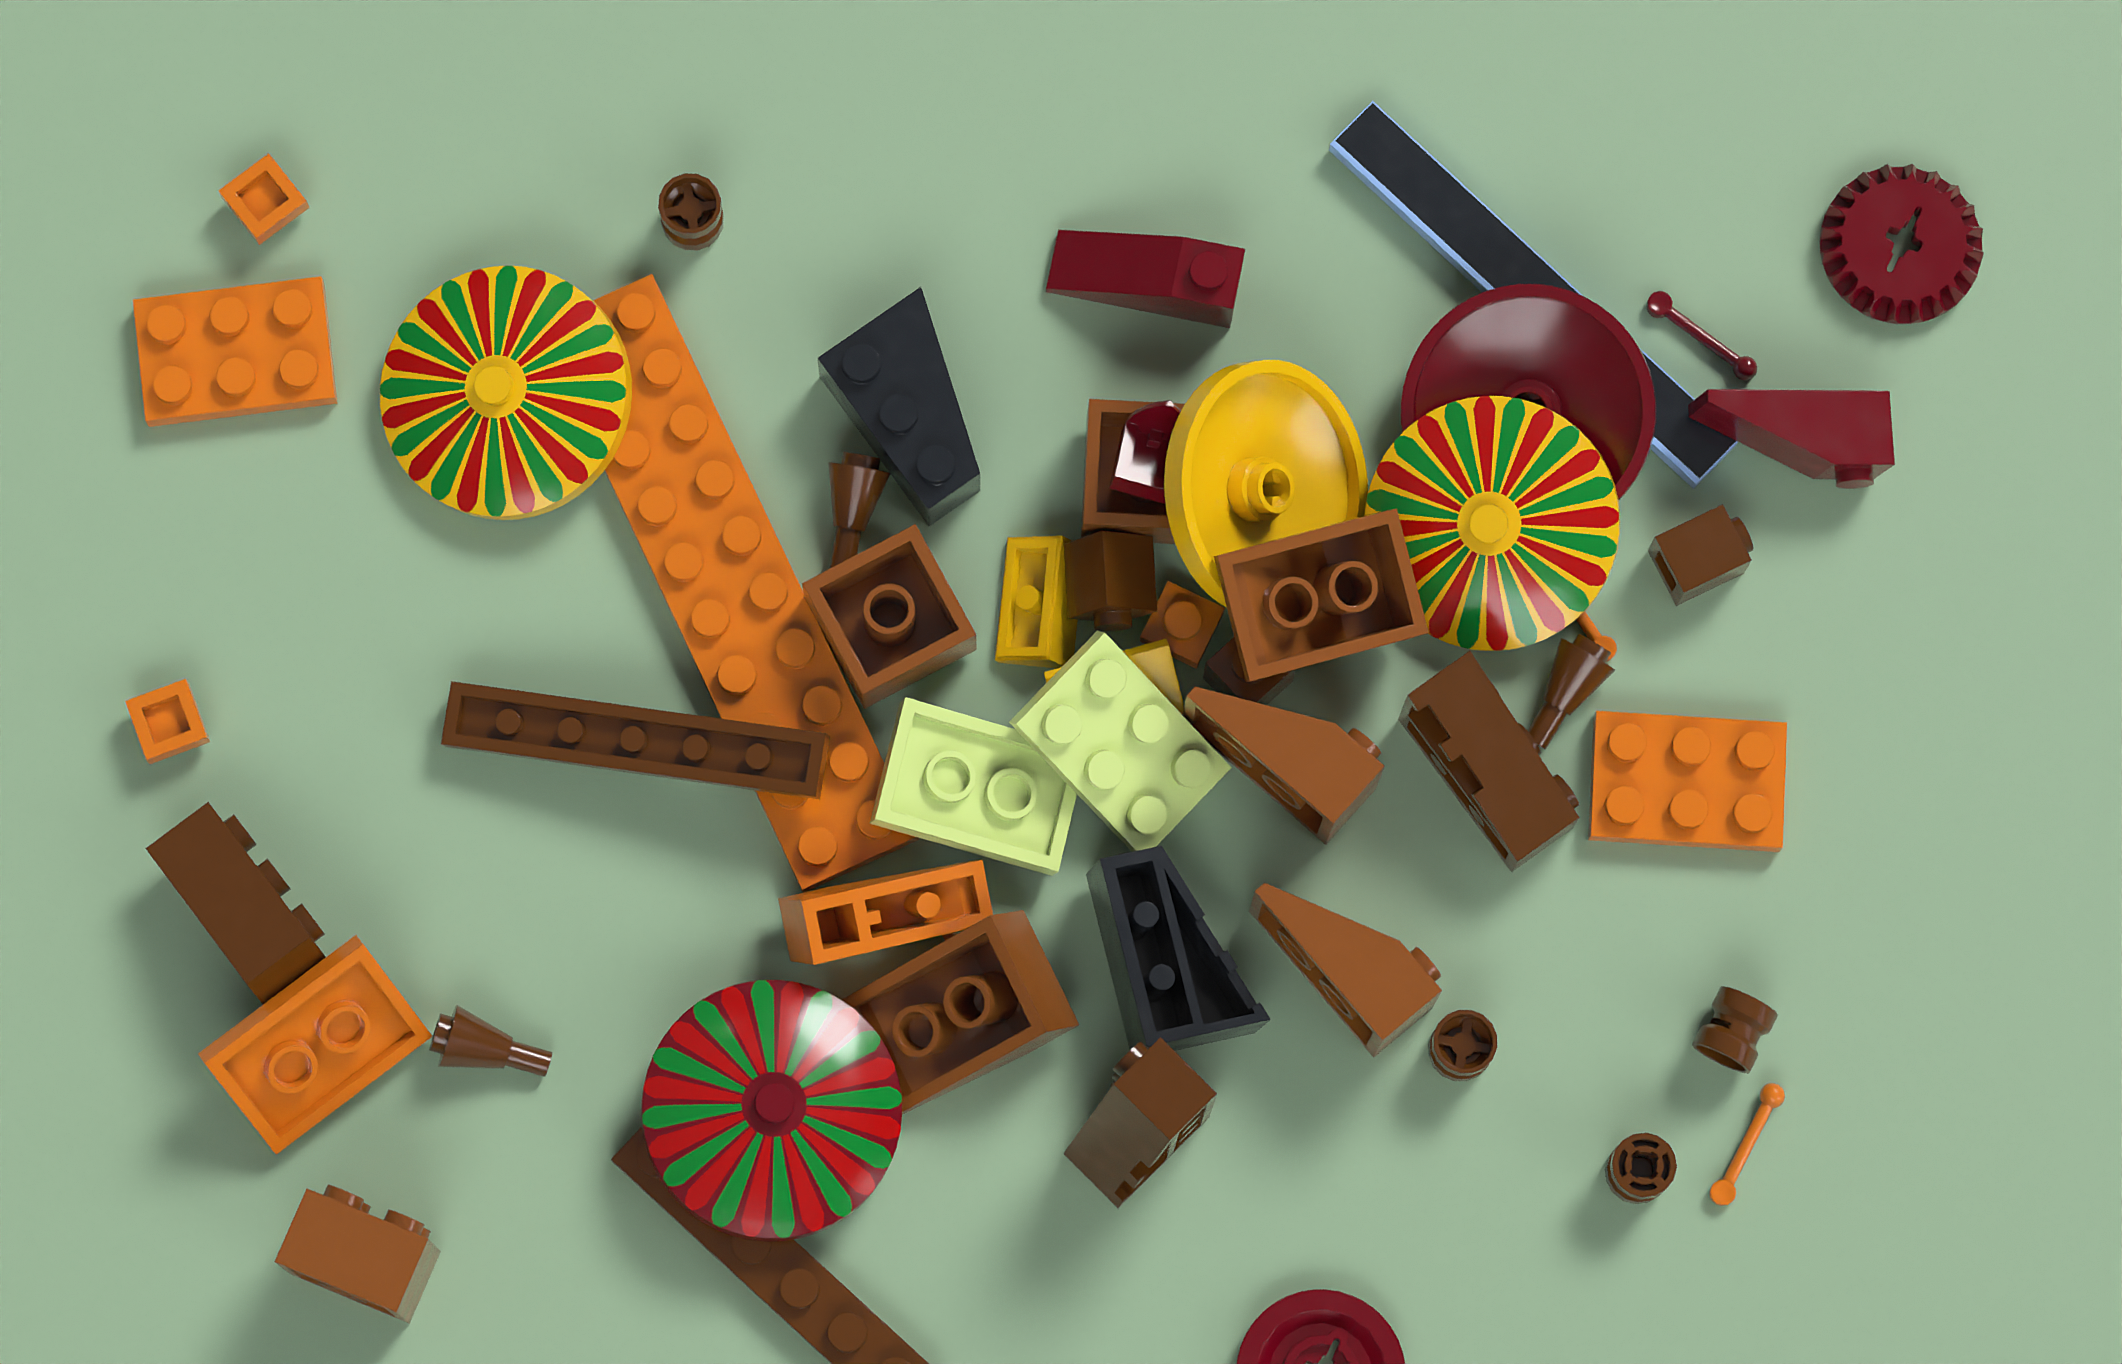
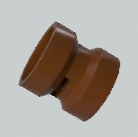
(689, 198)
(1734, 1029)
(1467, 1035)
(1632, 1176)

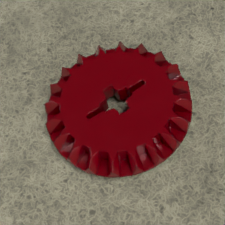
(1921, 282)
(1307, 1323)

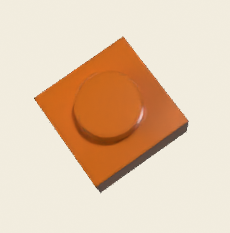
(264, 199)
(1185, 622)
(167, 721)

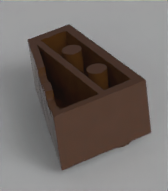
(1489, 761)
(239, 901)
(1140, 1120)

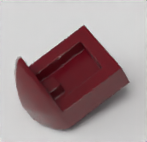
(1143, 451)

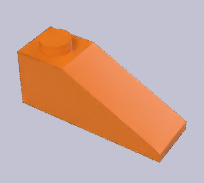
(884, 911)

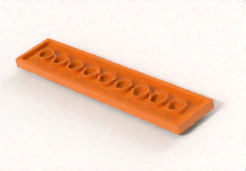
(738, 591)

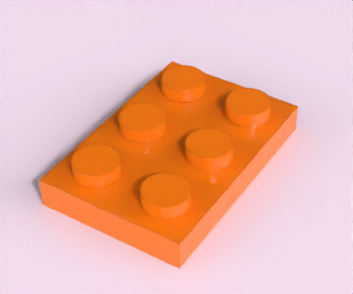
(234, 351)
(1687, 781)
(315, 1044)

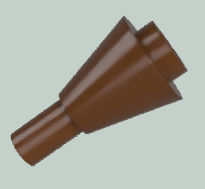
(854, 495)
(1574, 676)
(474, 1043)

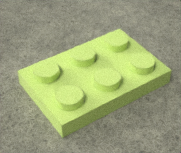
(1120, 744)
(972, 788)

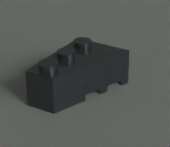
(905, 405)
(1164, 957)

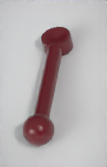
(1660, 306)

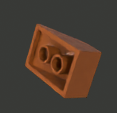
(1321, 594)
(1294, 758)
(1357, 970)
(966, 1007)

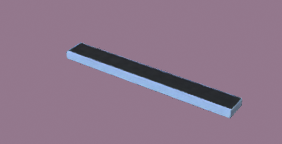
(1497, 257)

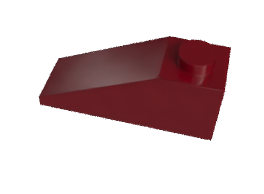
(1149, 273)
(1811, 431)

